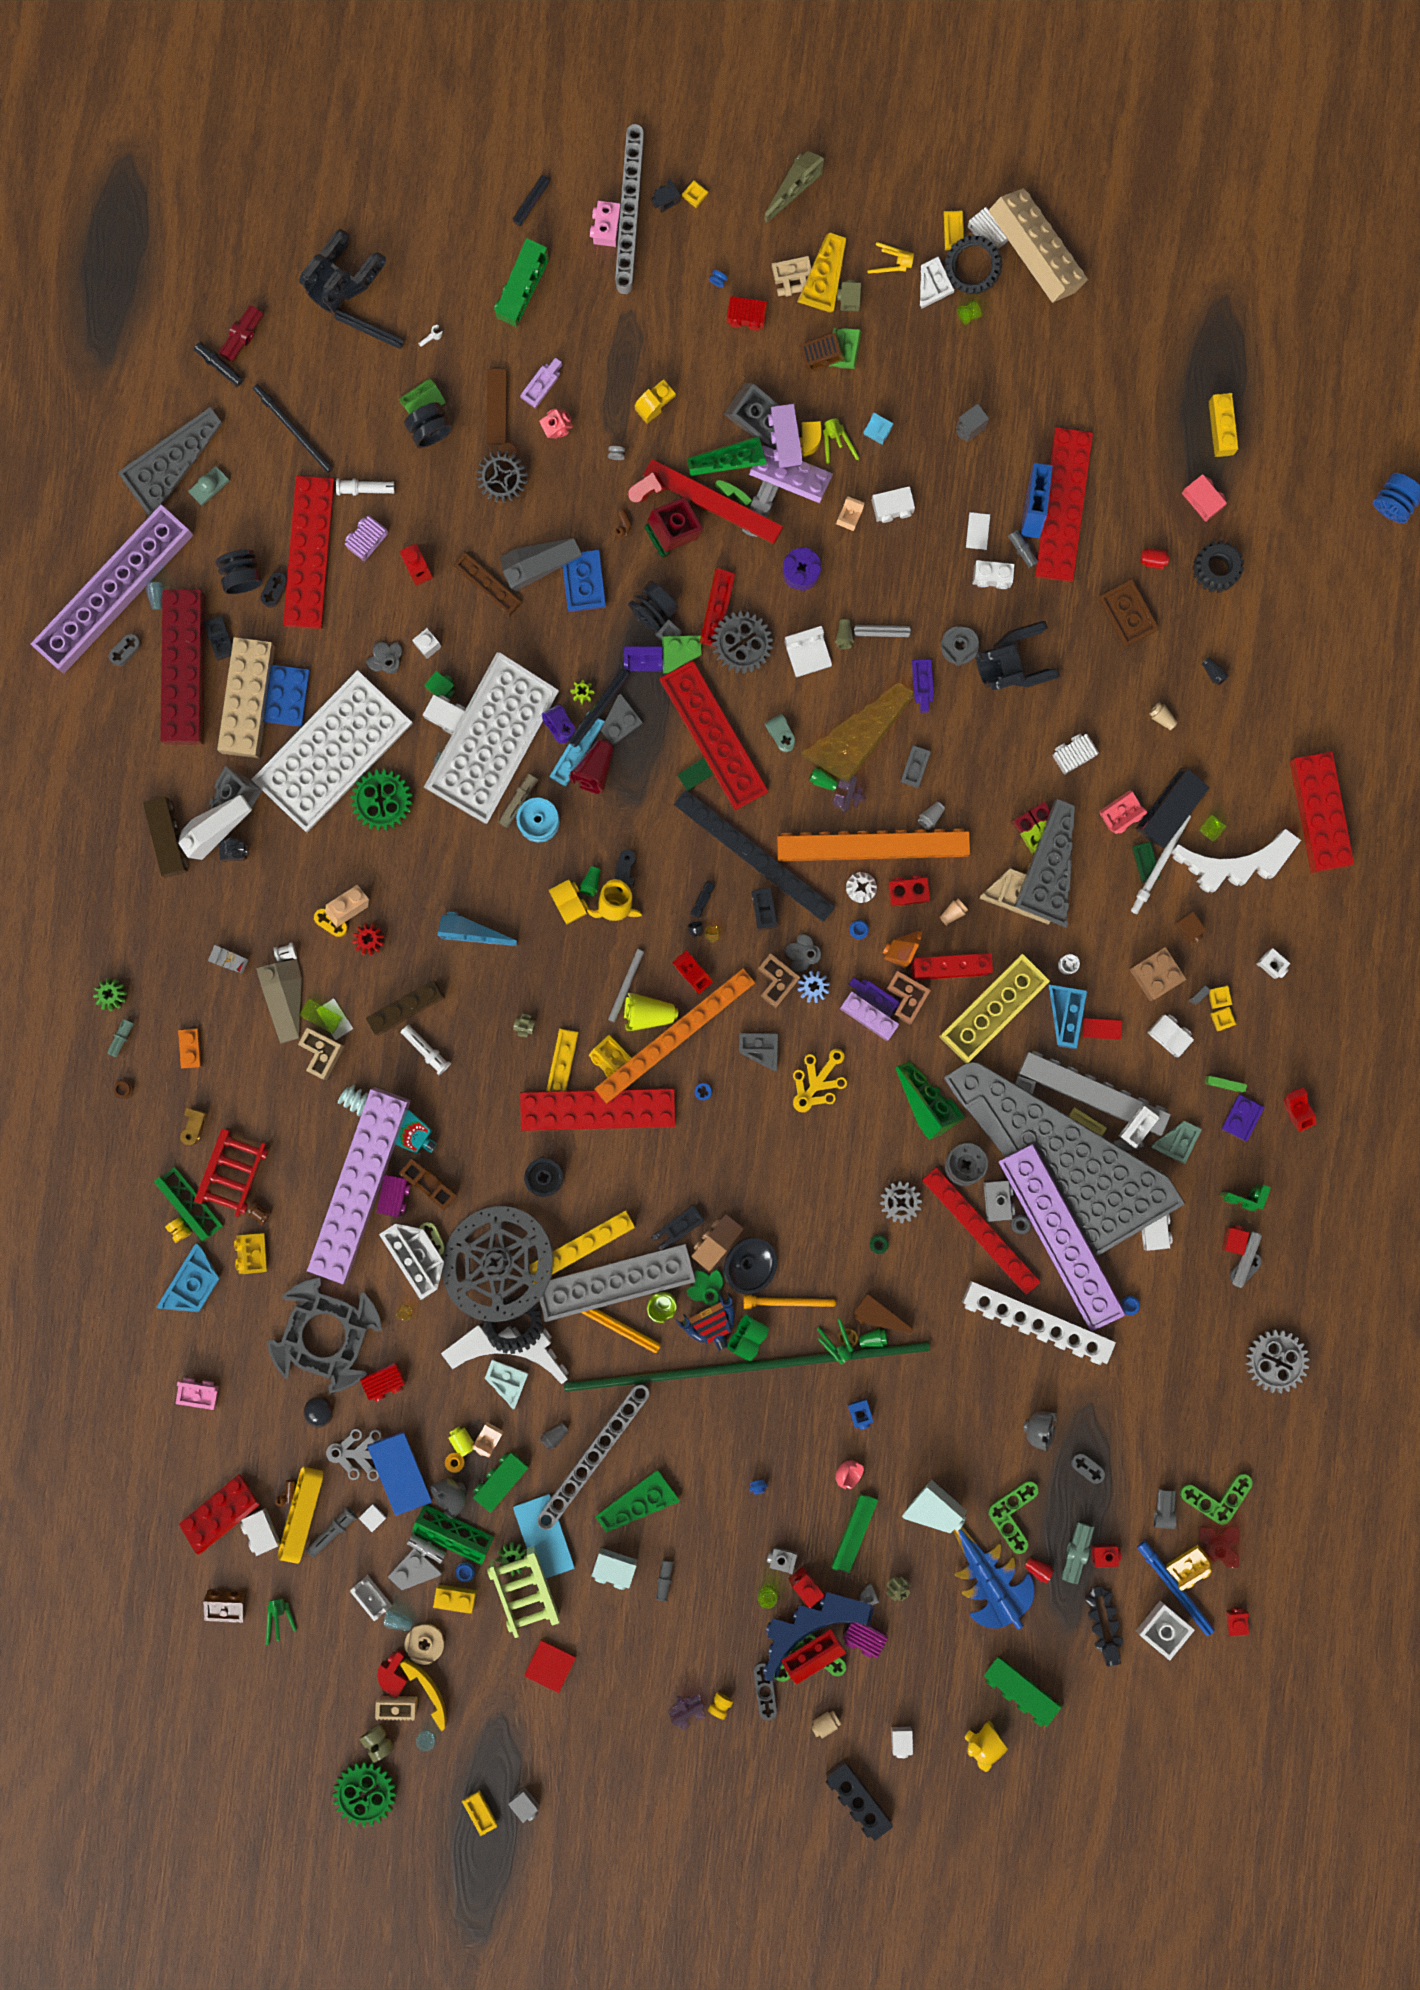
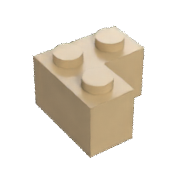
(326, 1052)

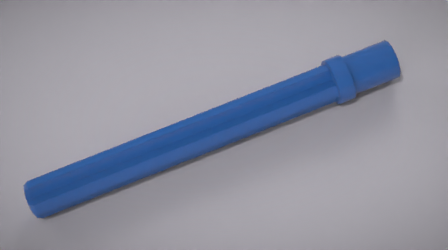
(1152, 1558)

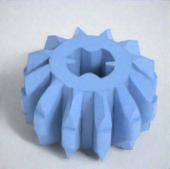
(810, 981)

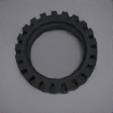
(952, 257)
(521, 1341)

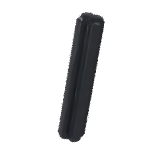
(531, 200)

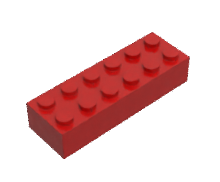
(1321, 812)

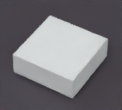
(372, 1517)

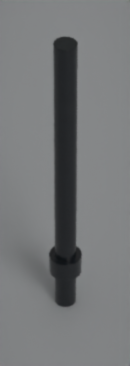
(269, 402)

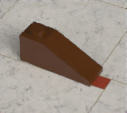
(877, 1315)

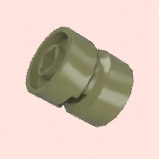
(370, 1740)

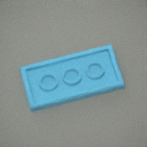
(549, 1543)

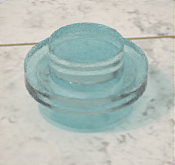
(425, 1741)

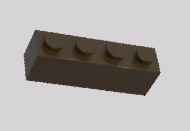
(165, 836)
(405, 1008)

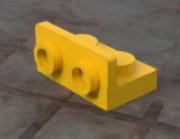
(609, 1056)
(250, 1253)

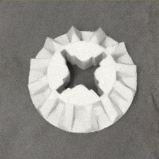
(852, 886)

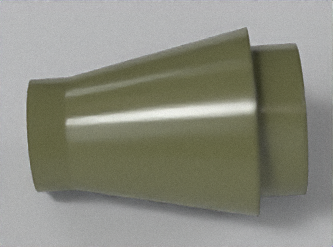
(844, 635)

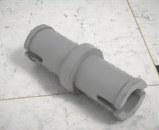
(426, 1548)

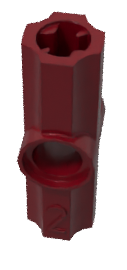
(241, 333)

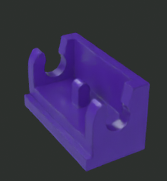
(643, 658)

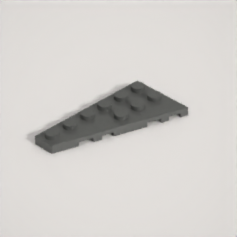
(162, 467)
(1049, 873)

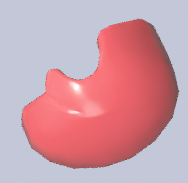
(849, 1474)

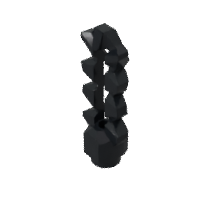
(1111, 1649)

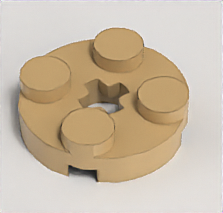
(414, 1649)

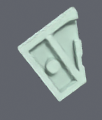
(506, 1381)

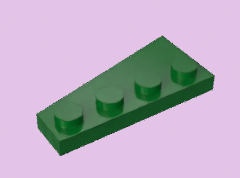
(735, 456)
(643, 1499)

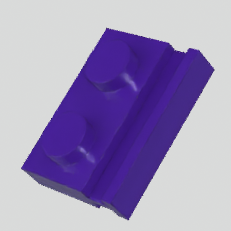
(1242, 1118)

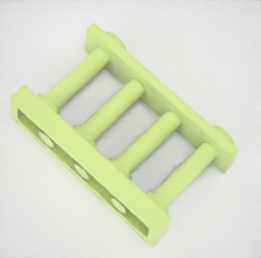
(543, 1595)

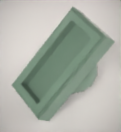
(208, 486)

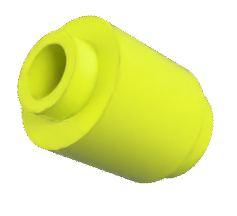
(461, 1441)

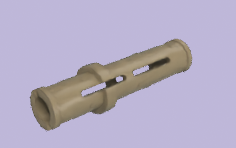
(519, 798)

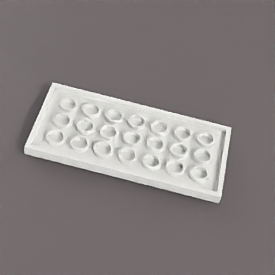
(491, 738)
(332, 751)

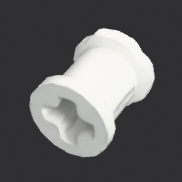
(292, 952)

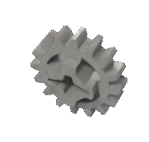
(906, 1195)

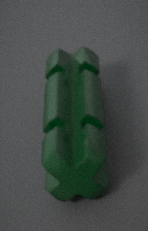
(655, 541)

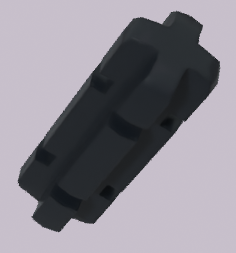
(702, 899)

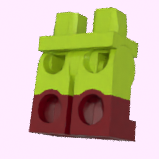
(1032, 825)

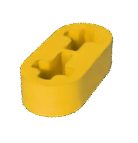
(327, 926)

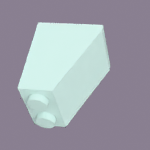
(936, 1509)

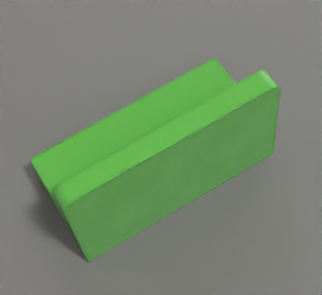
(422, 395)

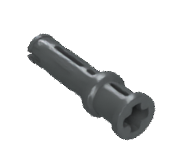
(338, 1526)

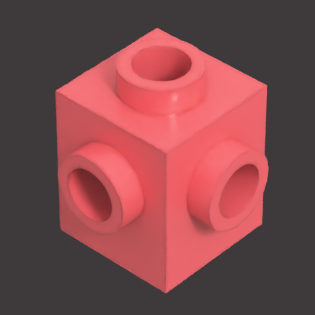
(556, 423)

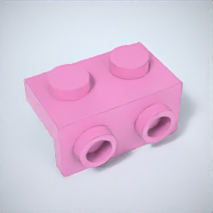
(197, 1394)

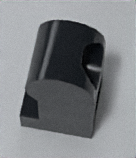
(625, 863)

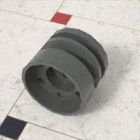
(967, 1153)

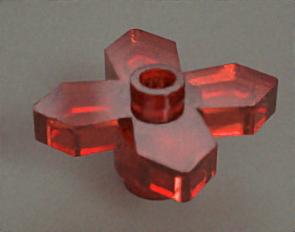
(1226, 1540)

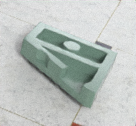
(1178, 1142)

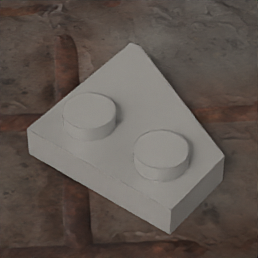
(414, 1570)

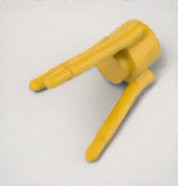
(904, 258)

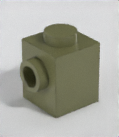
(849, 296)

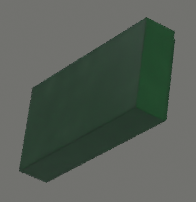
(695, 774)
(1144, 860)

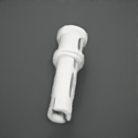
(355, 487)
(431, 1056)

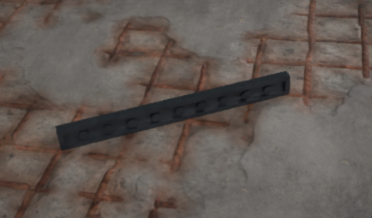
(754, 856)

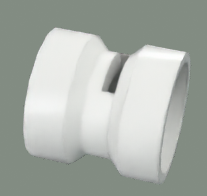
(1069, 961)

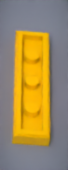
(562, 1060)

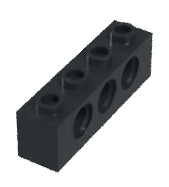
(874, 1828)

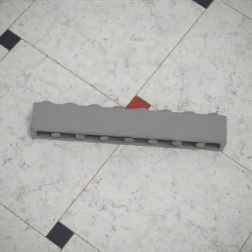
(1088, 1090)

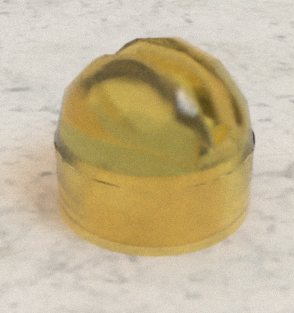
(712, 933)
(404, 1312)

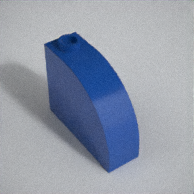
(1036, 500)

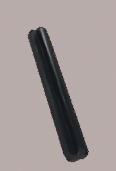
(369, 328)

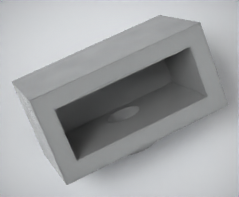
(998, 1201)

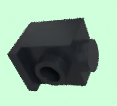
(665, 197)

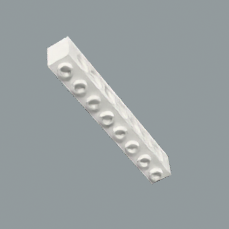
(1103, 1345)

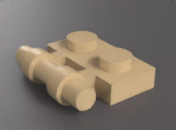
(789, 271)

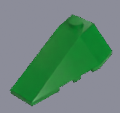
(930, 1108)

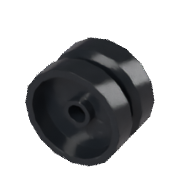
(428, 425)

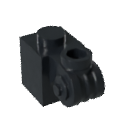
(233, 850)

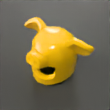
(613, 903)
(985, 1746)

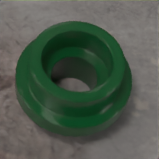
(874, 1239)

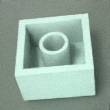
(614, 1569)

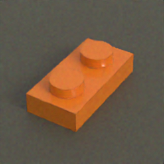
(189, 1048)

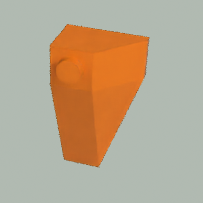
(902, 949)

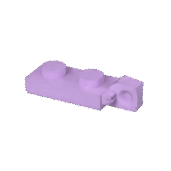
(541, 383)

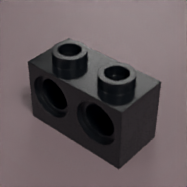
(764, 909)

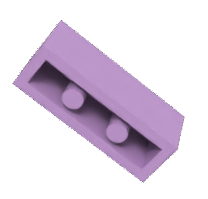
(785, 436)
(869, 1016)

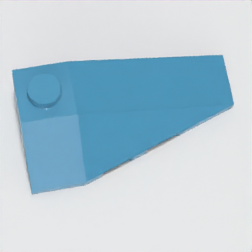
(461, 929)

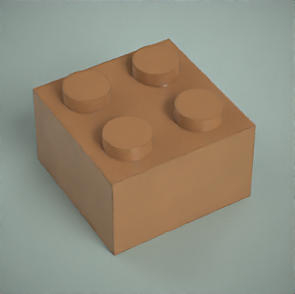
(1157, 974)

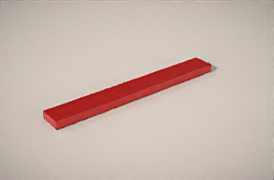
(716, 503)

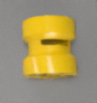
(178, 1229)
(720, 1705)

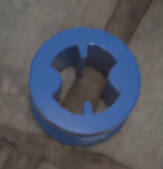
(718, 278)
(708, 1088)

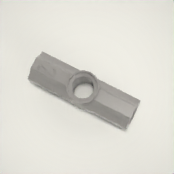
(763, 501)

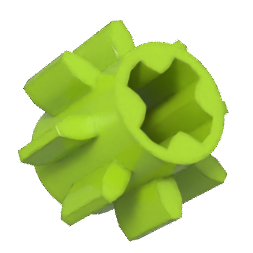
(581, 697)

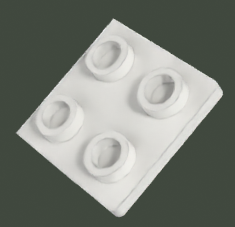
(808, 651)

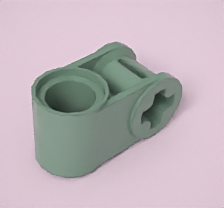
(780, 730)

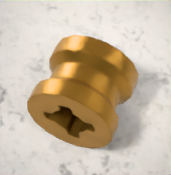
(852, 1336)

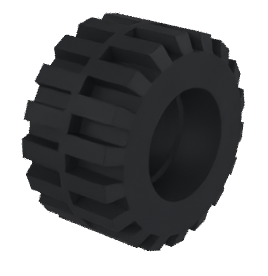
(1229, 556)

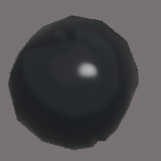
(318, 1412)

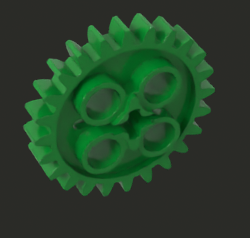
(398, 797)
(354, 1779)

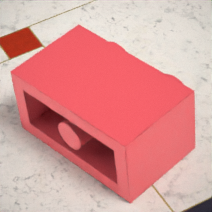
(1204, 497)

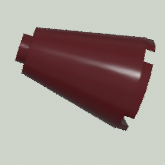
(593, 767)

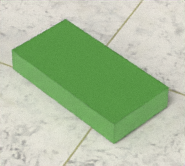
(1226, 1084)

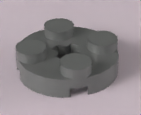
(970, 645)

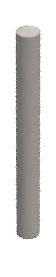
(625, 986)

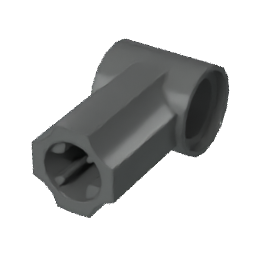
(1165, 1515)

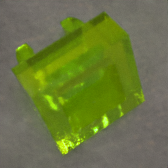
(1212, 828)

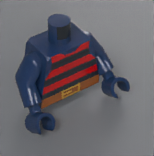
(711, 1323)

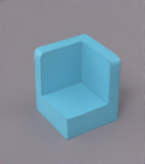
(878, 428)

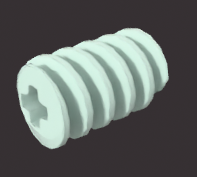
(354, 1099)

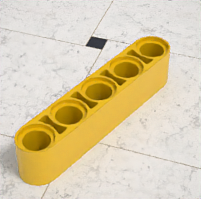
(300, 1515)

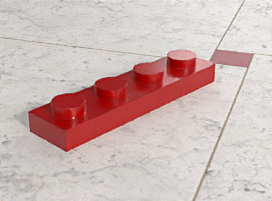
(717, 604)

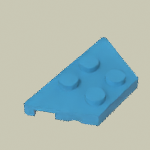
(191, 1284)

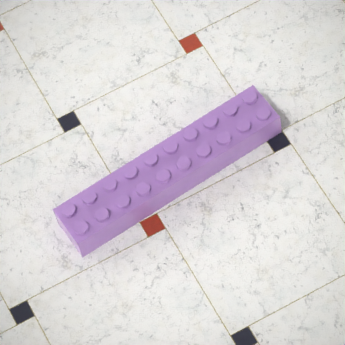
(112, 589)
(358, 1185)

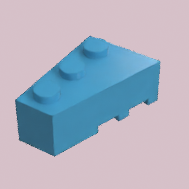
(1068, 1014)

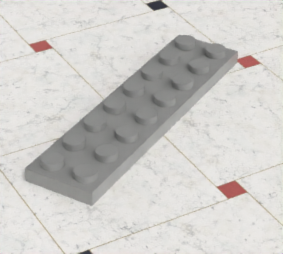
(617, 1282)

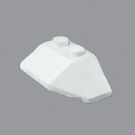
(415, 1257)

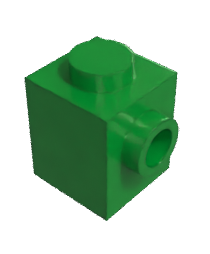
(441, 685)

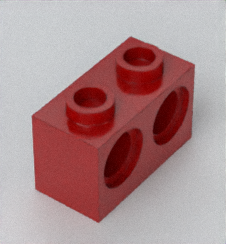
(909, 896)

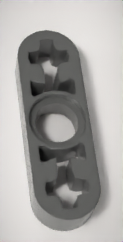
(772, 1704)

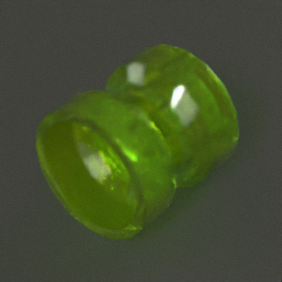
(969, 312)
(764, 1595)

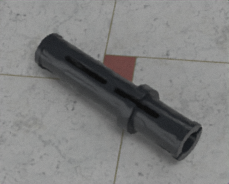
(212, 358)

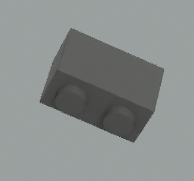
(972, 423)

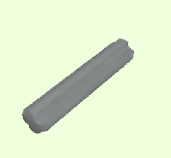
(882, 630)
(1247, 1259)

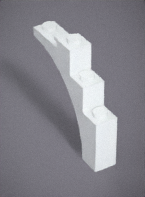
(1239, 870)
(477, 1344)

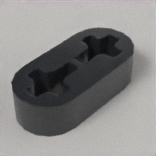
(269, 588)

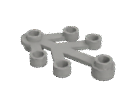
(360, 1454)

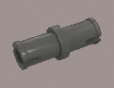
(1023, 548)
(664, 1580)

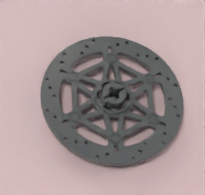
(505, 1263)

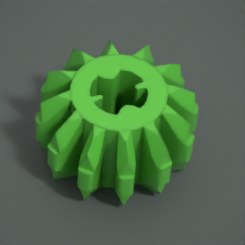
(115, 989)
(509, 1552)

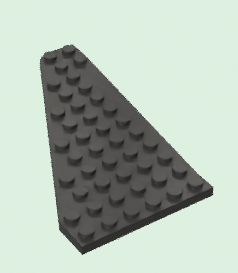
(1100, 1182)

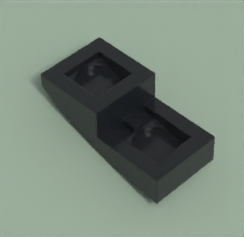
(219, 637)

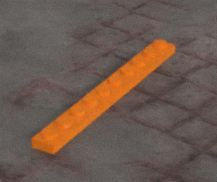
(674, 1036)

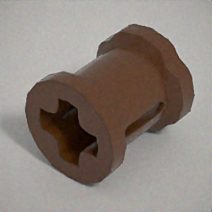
(258, 1213)

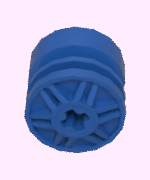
(1398, 498)

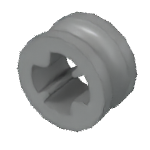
(616, 453)

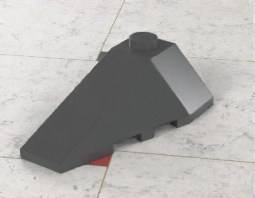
(533, 562)
(232, 784)

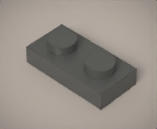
(915, 766)

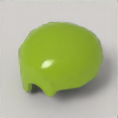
(661, 1306)

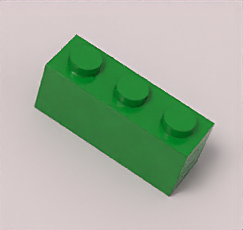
(500, 1481)

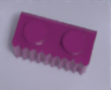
(393, 1196)
(866, 1638)

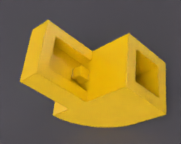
(652, 401)
(810, 437)

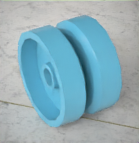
(546, 827)

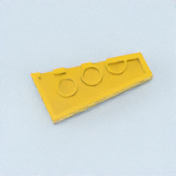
(823, 279)

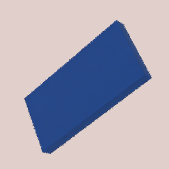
(399, 1473)

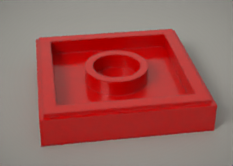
(549, 1666)

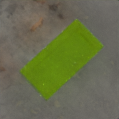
(321, 1016)

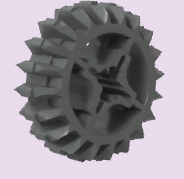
(495, 461)

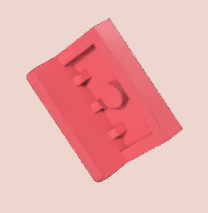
(1122, 812)

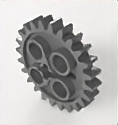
(732, 628)

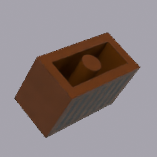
(822, 352)

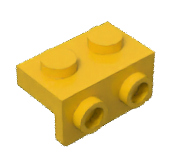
(1190, 1567)

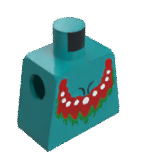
(415, 1134)

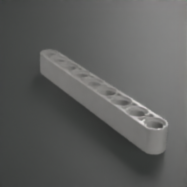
(629, 200)
(590, 1466)

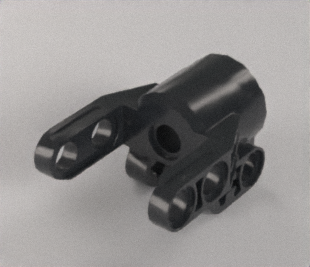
(332, 285)
(1002, 665)

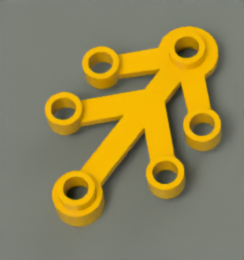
(817, 1083)

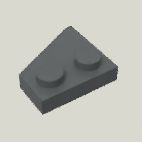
(620, 721)
(760, 1048)

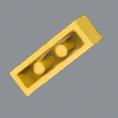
(1223, 425)

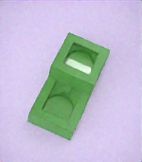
(731, 491)

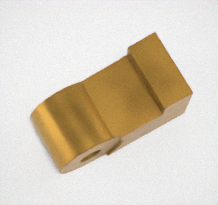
(194, 1126)

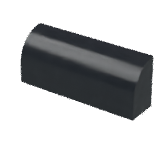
(1172, 807)

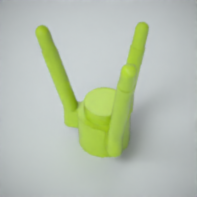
(834, 430)

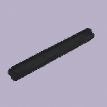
(598, 708)

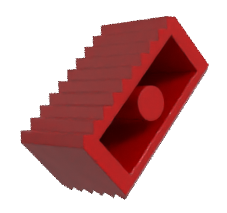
(746, 313)
(383, 1381)

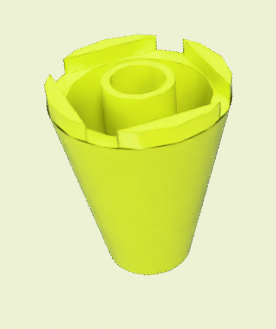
(647, 1012)

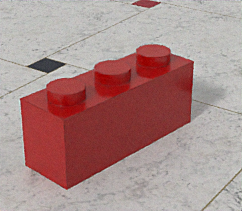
(813, 1657)

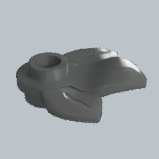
(383, 655)
(800, 953)

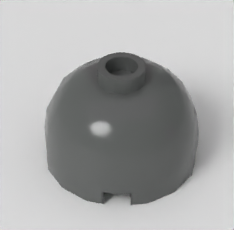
(1040, 1429)
(450, 1496)

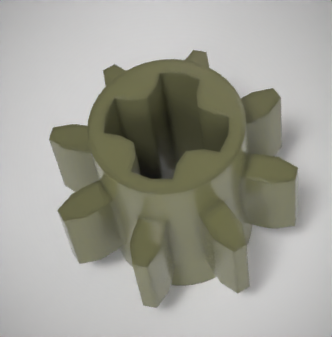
(524, 1025)
(898, 1588)

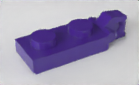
(922, 683)
(874, 996)

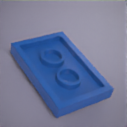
(584, 582)
(286, 696)

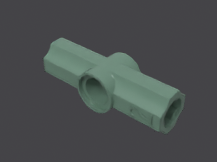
(1077, 1553)

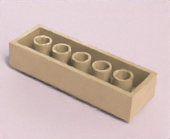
(1038, 245)
(246, 698)

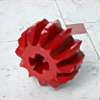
(366, 933)

